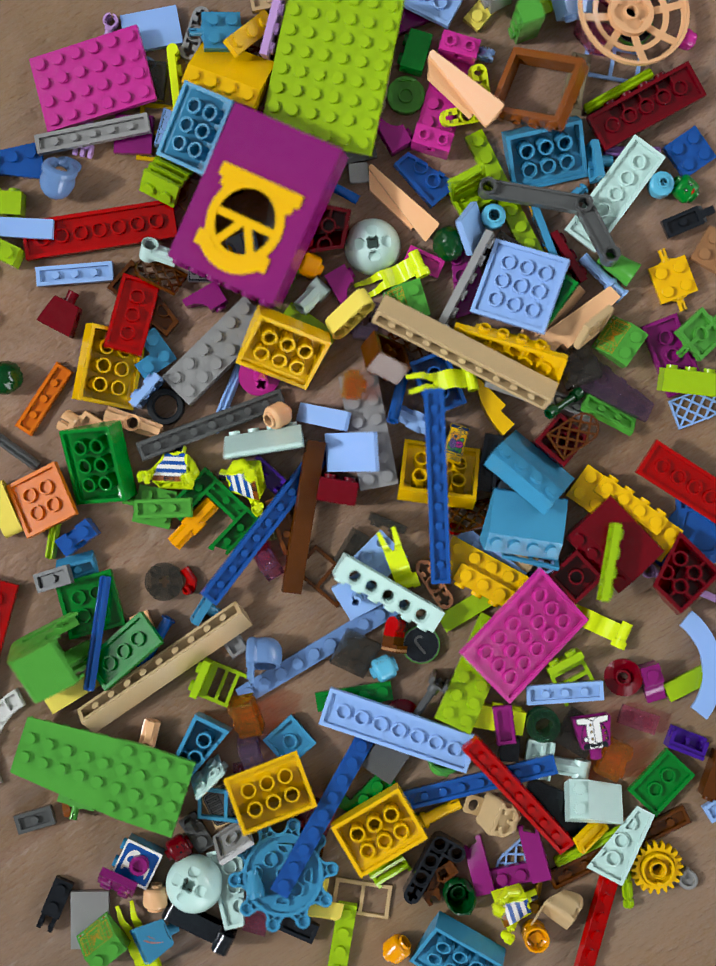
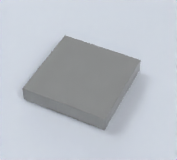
(231, 843)

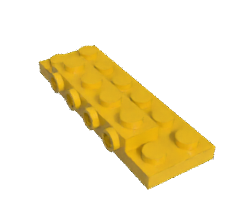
(518, 347)
(594, 487)
(483, 573)

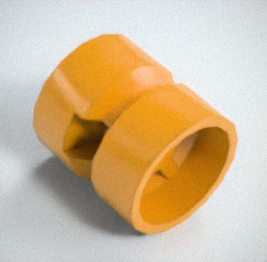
(537, 940)

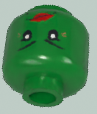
(685, 189)

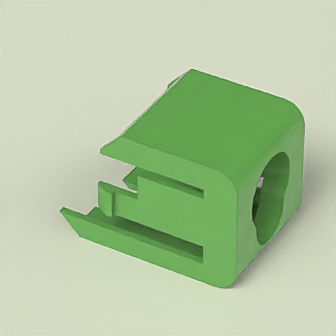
(42, 662)

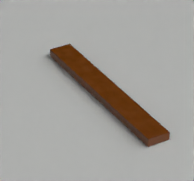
(303, 517)
(660, 826)

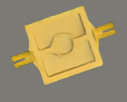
(672, 279)

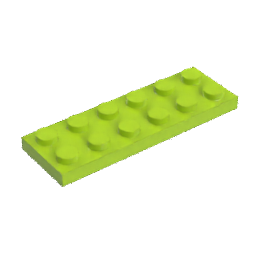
(465, 691)

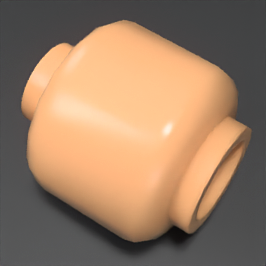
(277, 415)
(155, 897)

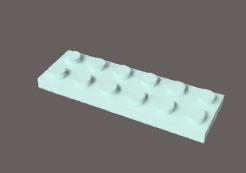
(619, 186)

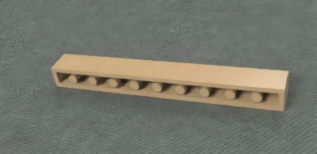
(465, 352)
(164, 667)

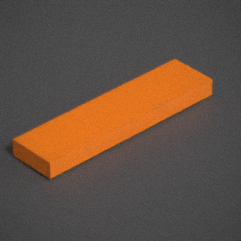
(44, 399)

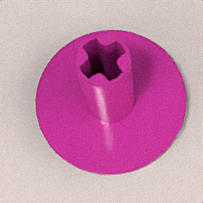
(256, 382)

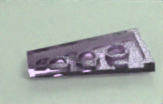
(619, 394)

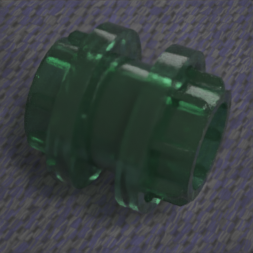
(546, 734)

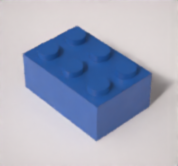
(432, 364)

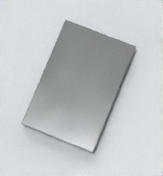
(85, 909)

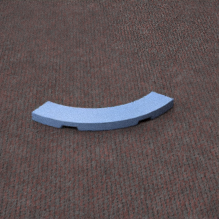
(706, 645)

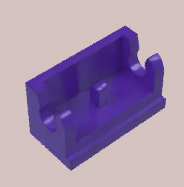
(273, 479)
(686, 742)

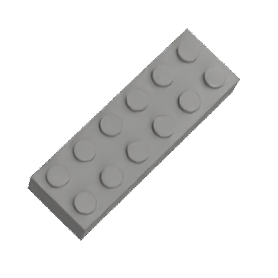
(211, 354)
(370, 416)

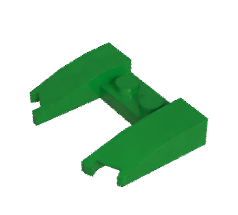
(241, 515)

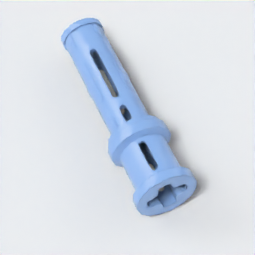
(600, 274)

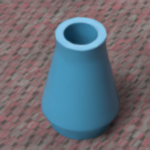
(255, 887)

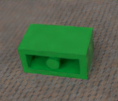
(415, 53)

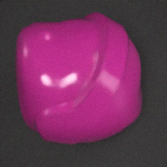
(688, 41)

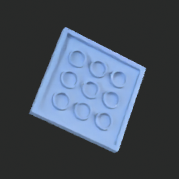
(520, 286)

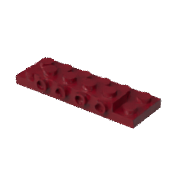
(645, 105)

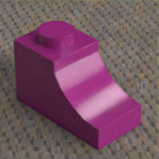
(394, 137)
(340, 282)
(208, 296)
(652, 681)

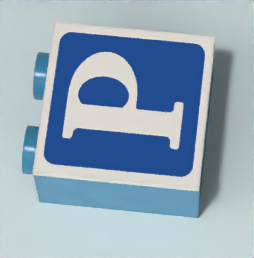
(138, 846)

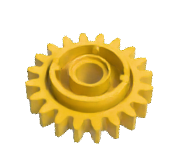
(661, 877)

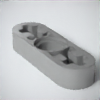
(185, 45)

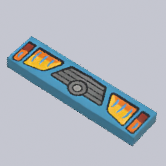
(542, 230)

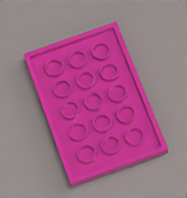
(93, 79)
(524, 635)

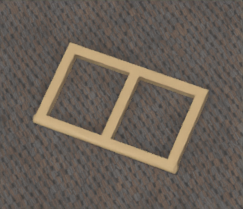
(364, 884)

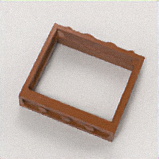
(547, 60)

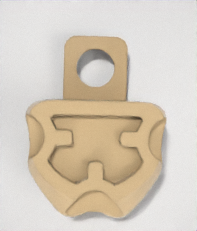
(494, 814)
(562, 908)

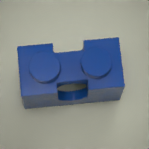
(85, 530)

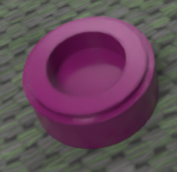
(139, 865)

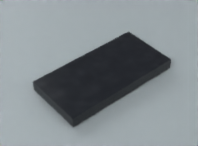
(554, 802)

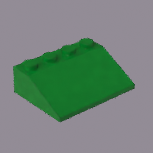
(98, 463)

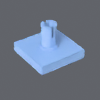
(352, 602)

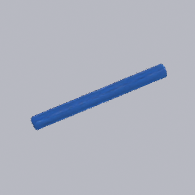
(97, 633)

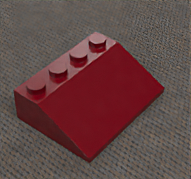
(637, 547)

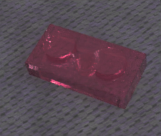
(638, 719)

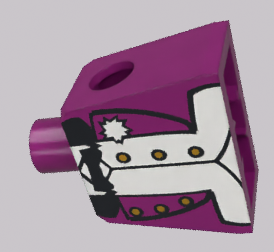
(592, 732)

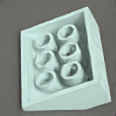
(263, 441)

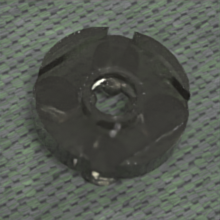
(156, 589)

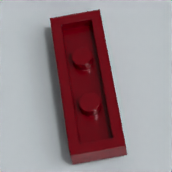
(577, 271)

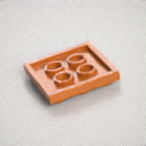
(42, 500)

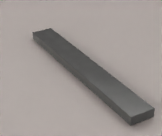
(207, 425)

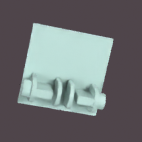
(208, 776)

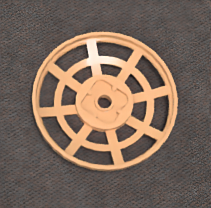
(635, 26)

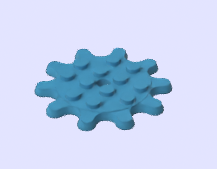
(268, 858)

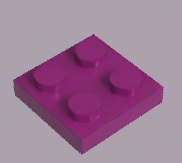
(111, 880)

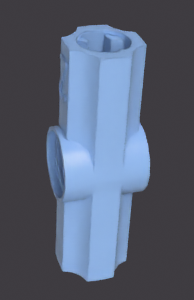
(412, 419)

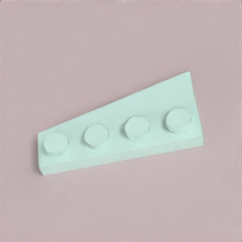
(621, 849)
(230, 897)

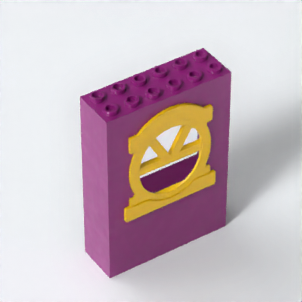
(296, 176)

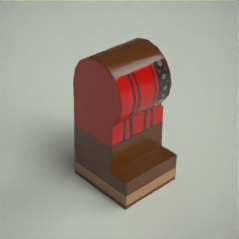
(394, 635)

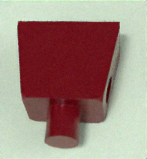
(62, 314)

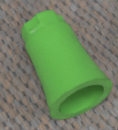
(623, 269)

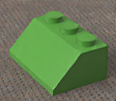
(526, 20)

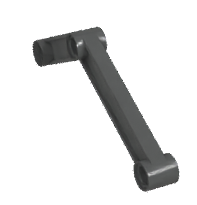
(557, 201)

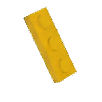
(247, 34)

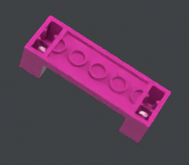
(429, 134)

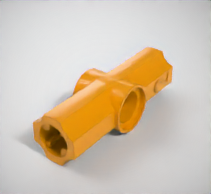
(193, 525)

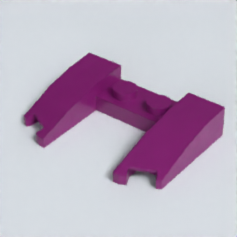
(532, 870)

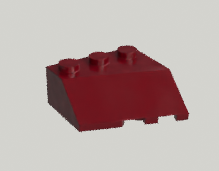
(332, 230)
(684, 575)

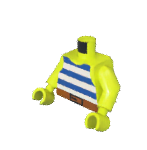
(172, 471)
(247, 480)
(511, 906)

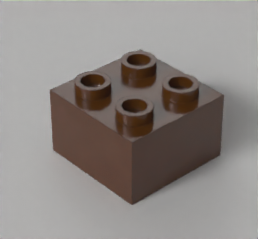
(385, 357)

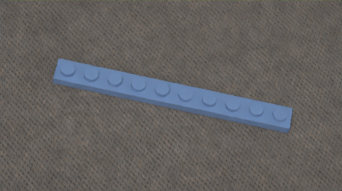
(315, 652)

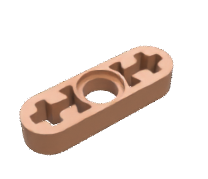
(426, 582)

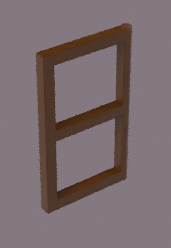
(316, 587)

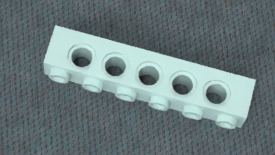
(428, 621)

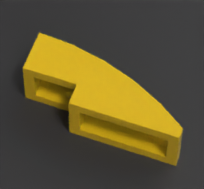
(492, 408)

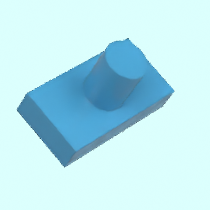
(596, 161)
(203, 608)

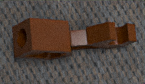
(433, 886)

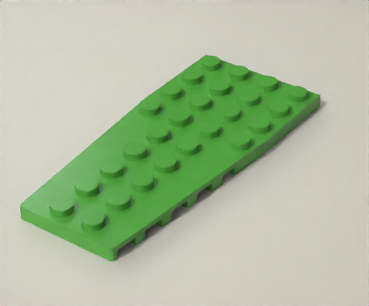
(105, 773)

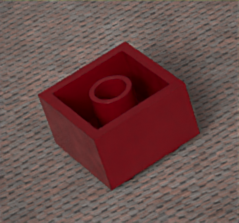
(546, 446)
(337, 490)
(575, 576)

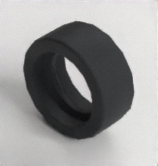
(151, 406)

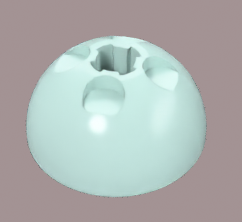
(376, 254)
(203, 880)

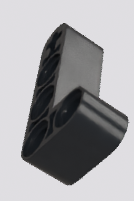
(429, 868)
(203, 926)

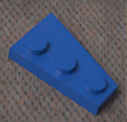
(21, 162)
(424, 180)

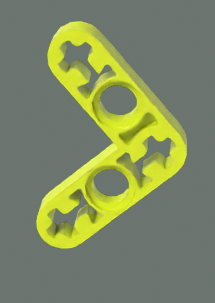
(455, 111)

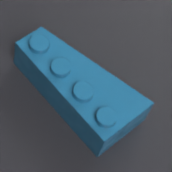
(202, 738)

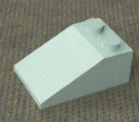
(593, 802)

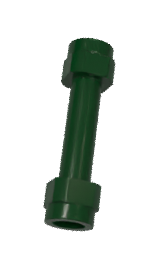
(554, 409)

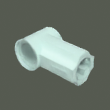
(152, 251)
(314, 293)
(576, 768)

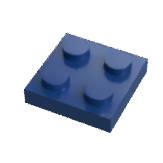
(689, 152)

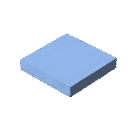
(470, 227)

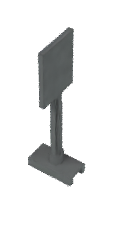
(388, 762)

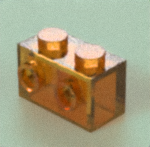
(353, 385)
(246, 715)
(614, 759)

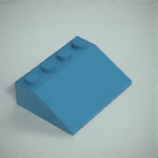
(194, 127)
(544, 156)
(529, 471)
(521, 529)
(455, 944)

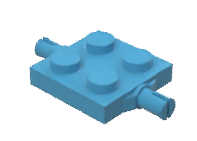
(216, 28)

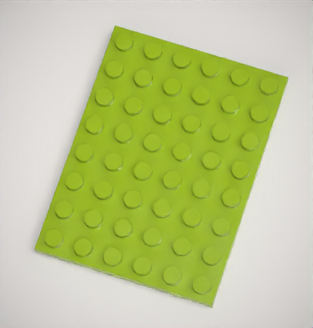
(334, 69)

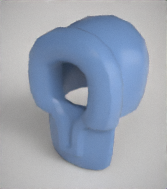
(58, 183)
(262, 654)

